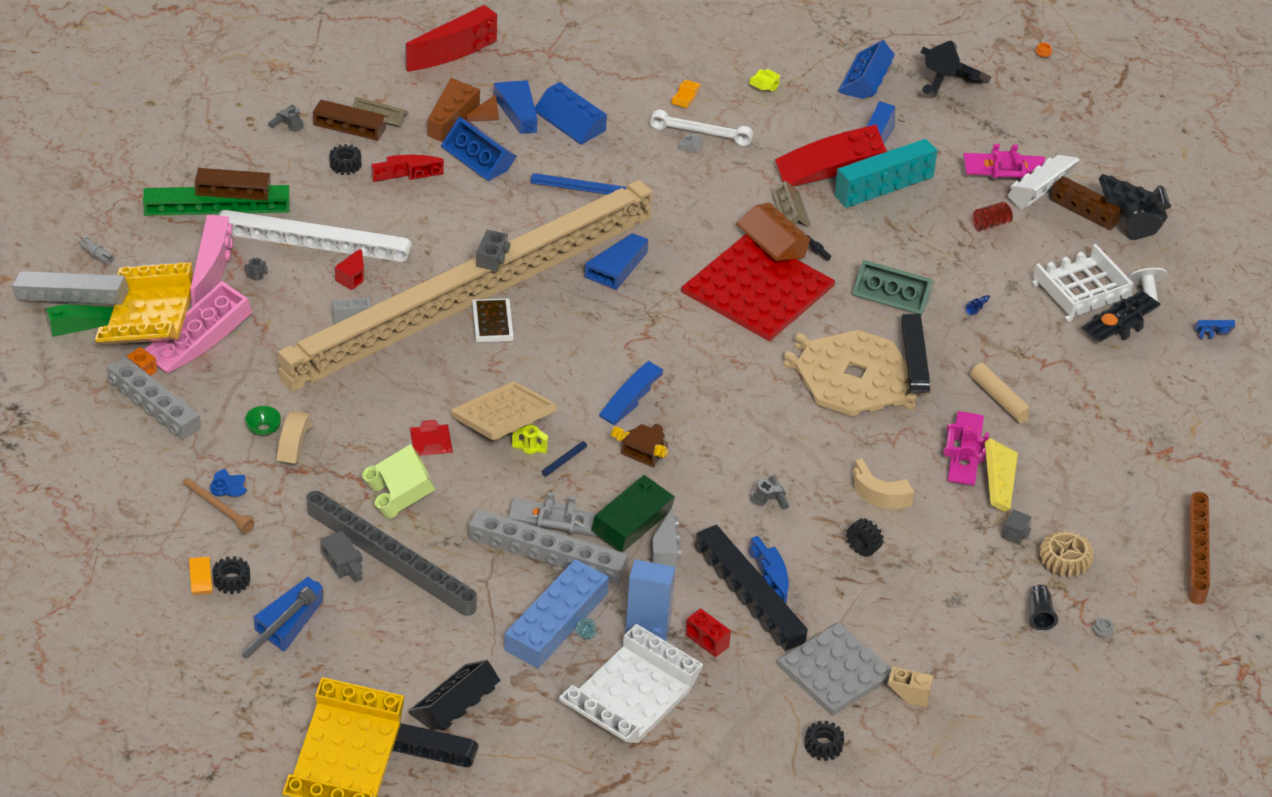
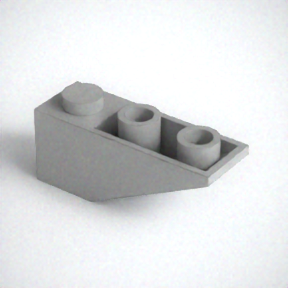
(665, 542)

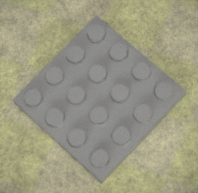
(835, 668)

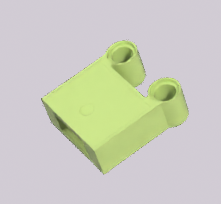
(404, 477)

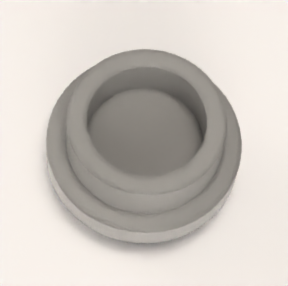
(1103, 627)

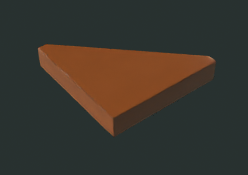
(485, 112)

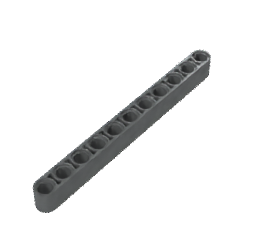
(392, 553)

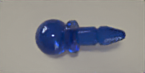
(975, 305)

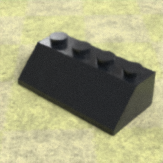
(455, 695)

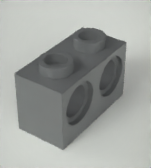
(492, 250)

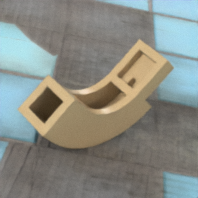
(292, 436)
(881, 493)

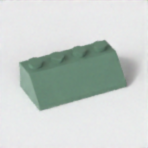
(893, 287)

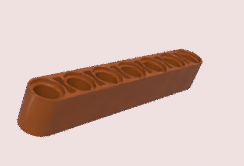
(1198, 548)

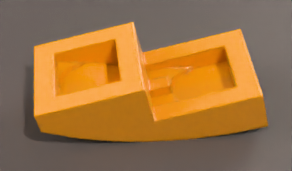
(686, 93)
(200, 575)

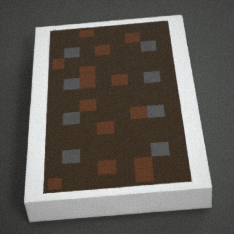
(492, 320)

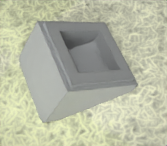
(691, 143)

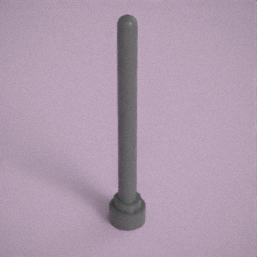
(305, 597)

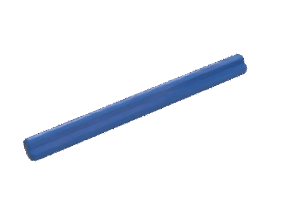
(574, 184)

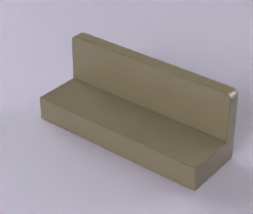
(393, 114)
(790, 203)

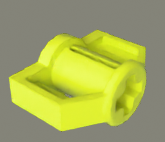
(765, 80)
(530, 442)

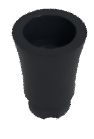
(1042, 609)

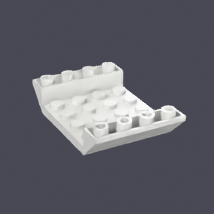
(635, 686)

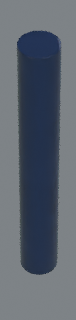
(564, 458)

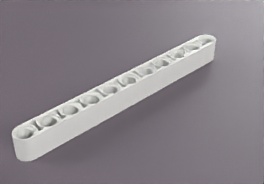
(318, 236)

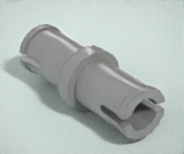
(97, 251)

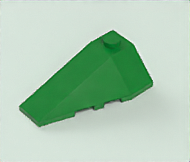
(76, 318)

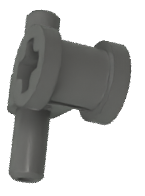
(289, 116)
(769, 490)

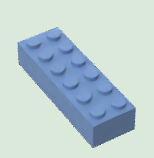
(556, 613)

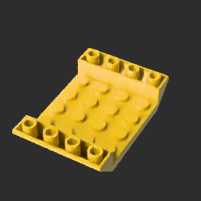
(153, 305)
(346, 742)

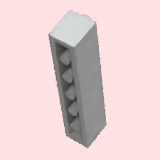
(70, 287)

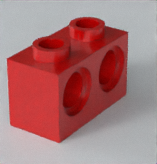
(708, 632)

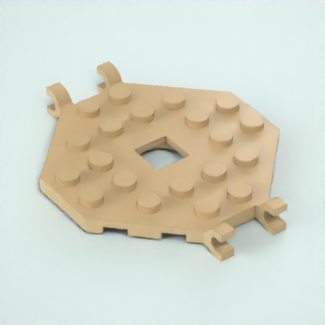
(825, 365)

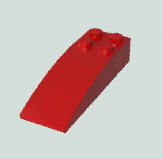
(453, 40)
(824, 157)

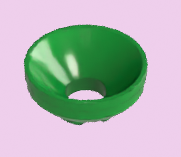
(263, 416)

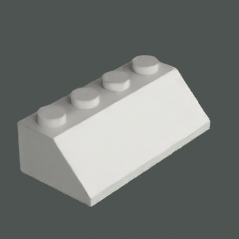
(1041, 180)

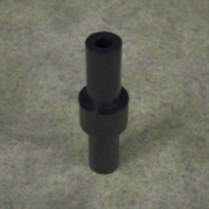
(819, 249)

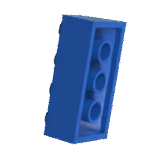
(867, 71)
(571, 113)
(478, 150)

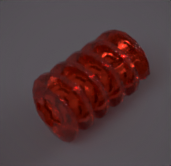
(992, 216)

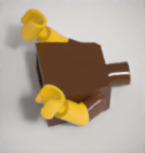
(643, 443)

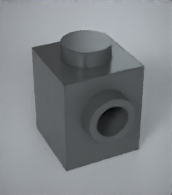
(1016, 527)

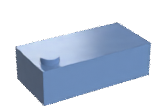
(650, 597)

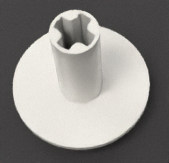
(1147, 278)

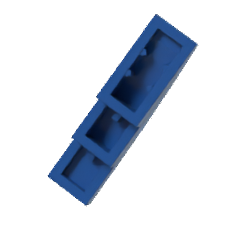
(630, 392)

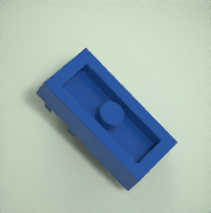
(1211, 326)

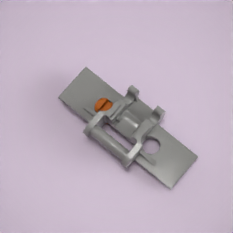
(553, 515)

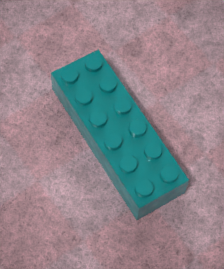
(885, 173)

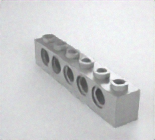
(153, 398)

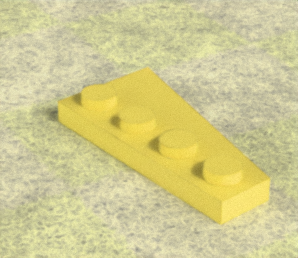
(1001, 473)

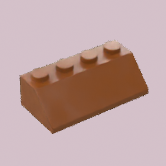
(774, 232)

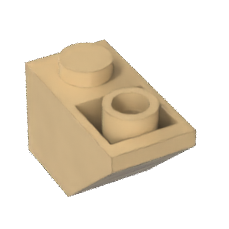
(911, 685)

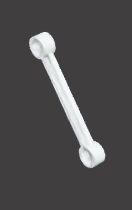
(701, 127)

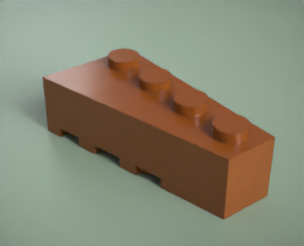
(455, 102)

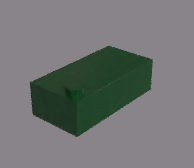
(632, 513)

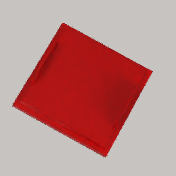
(431, 438)

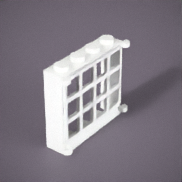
(1067, 300)

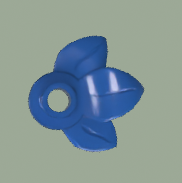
(227, 484)

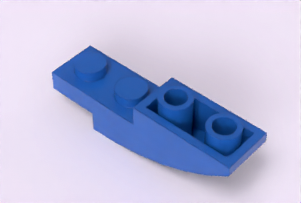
(771, 565)

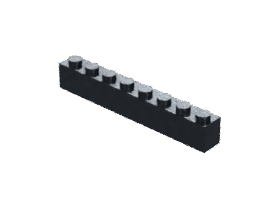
(751, 588)

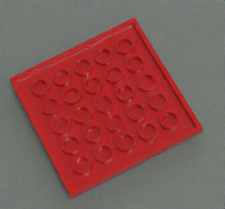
(757, 289)

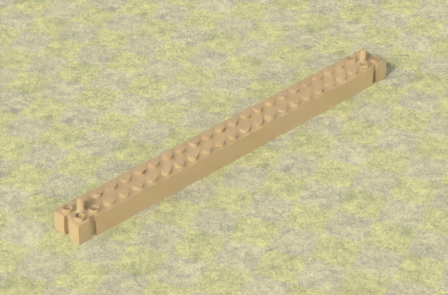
(457, 287)

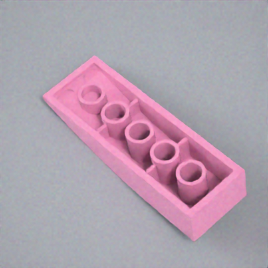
(212, 256)
(203, 327)

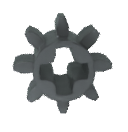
(256, 269)

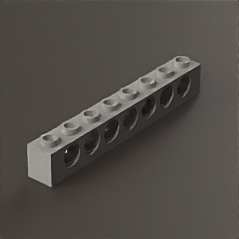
(545, 544)

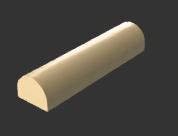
(1000, 392)

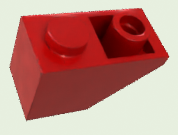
(350, 271)

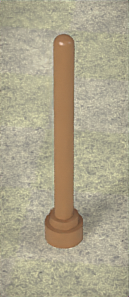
(243, 522)

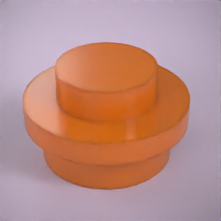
(1043, 49)

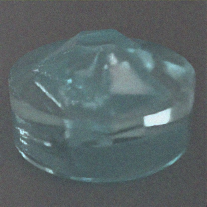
(586, 628)

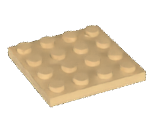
(503, 410)

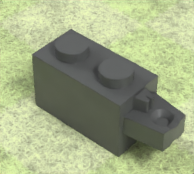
(342, 556)

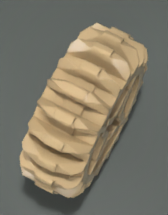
(1066, 553)

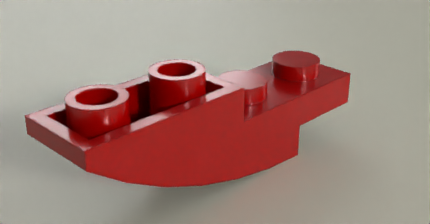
(407, 165)

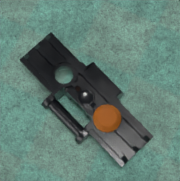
(1121, 317)

